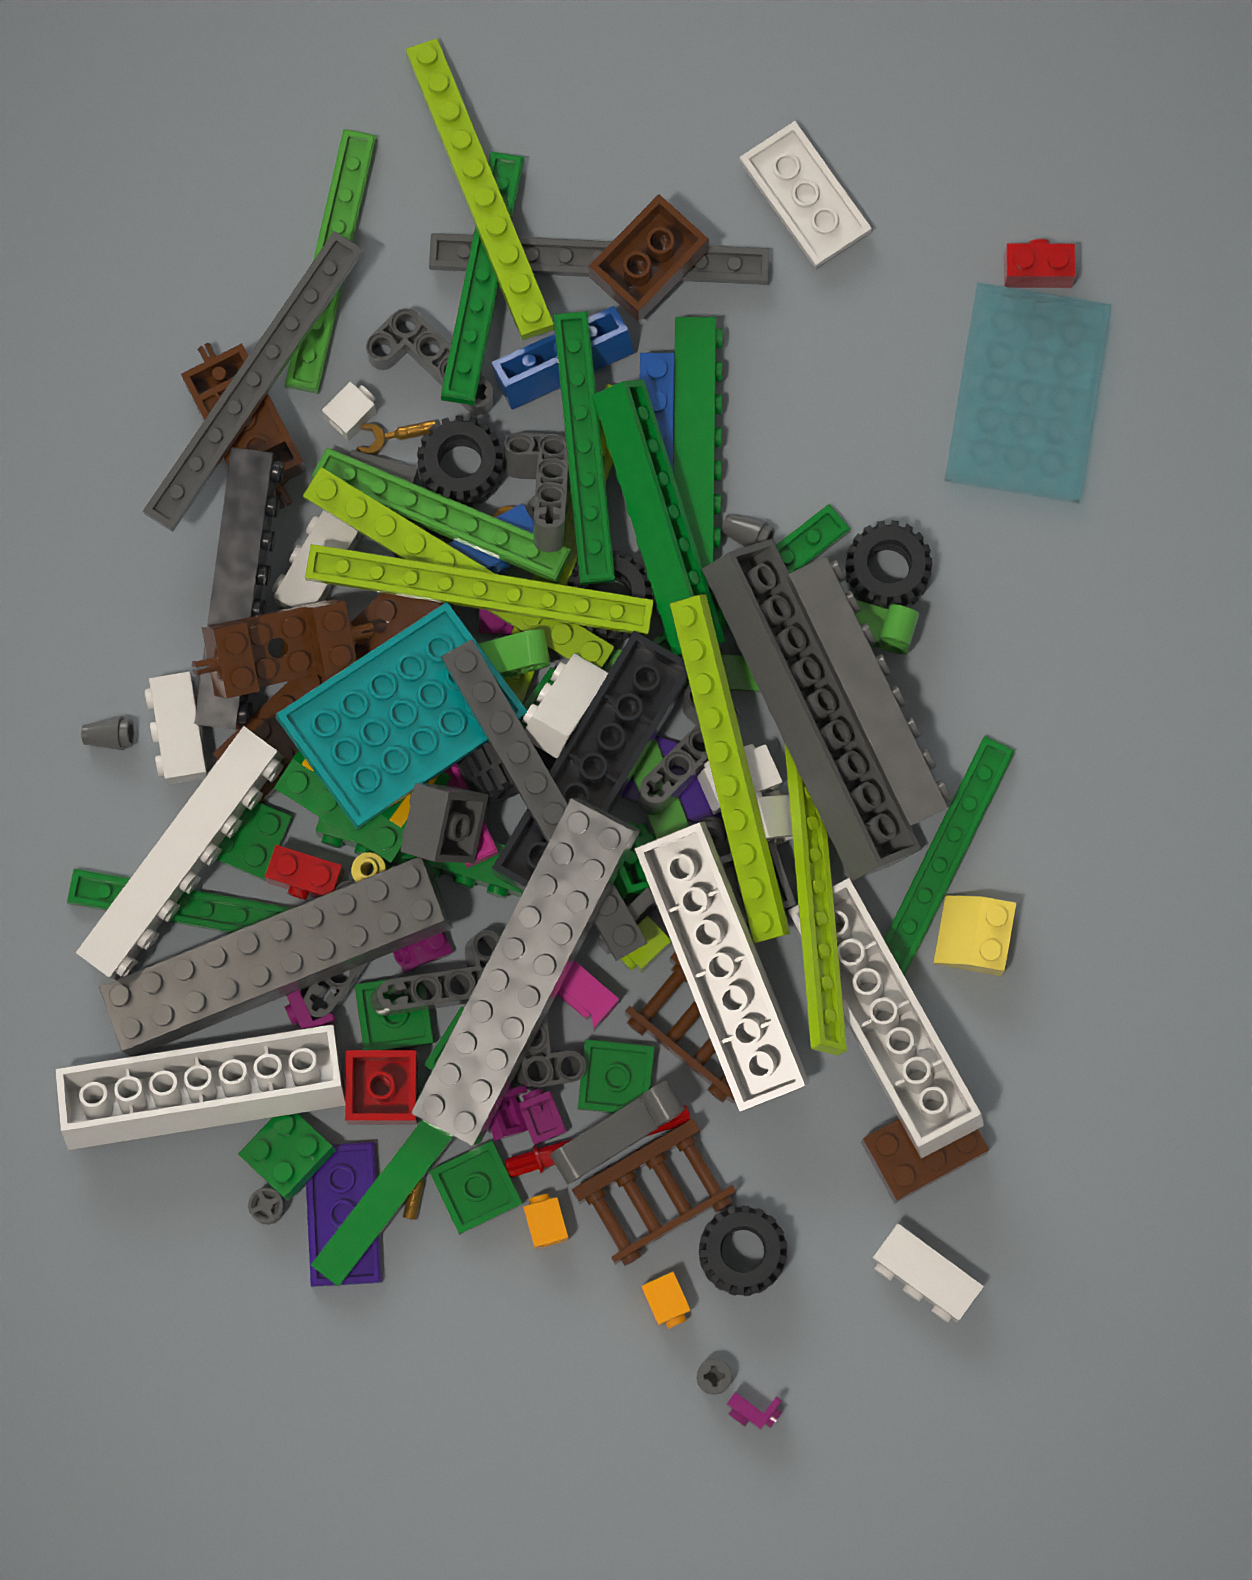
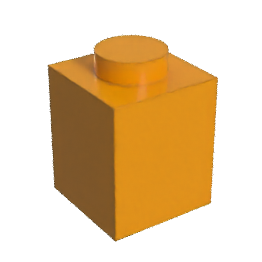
(545, 1221)
(666, 1300)

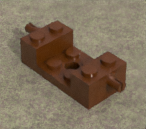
(264, 433)
(315, 642)

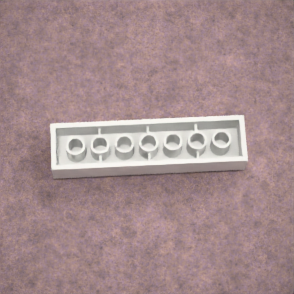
(181, 854)
(722, 966)
(896, 1031)
(200, 1087)

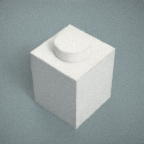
(350, 410)

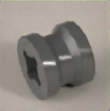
(263, 1201)
(714, 1381)

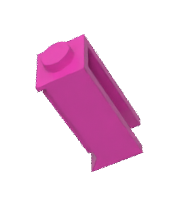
(587, 995)

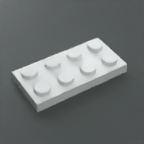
(805, 194)

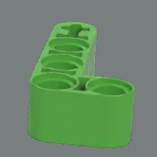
(890, 627)
(518, 653)

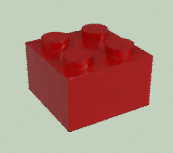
(381, 1087)

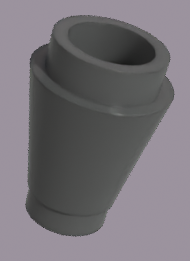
(747, 530)
(109, 733)

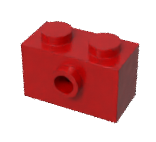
(1039, 265)
(303, 873)

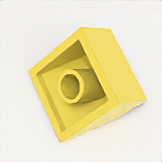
(975, 934)

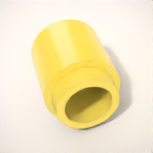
(365, 862)

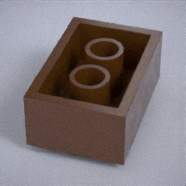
(648, 257)
(902, 1167)

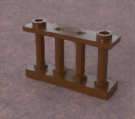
(641, 1023)
(624, 1175)

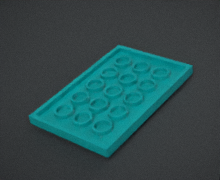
(390, 718)

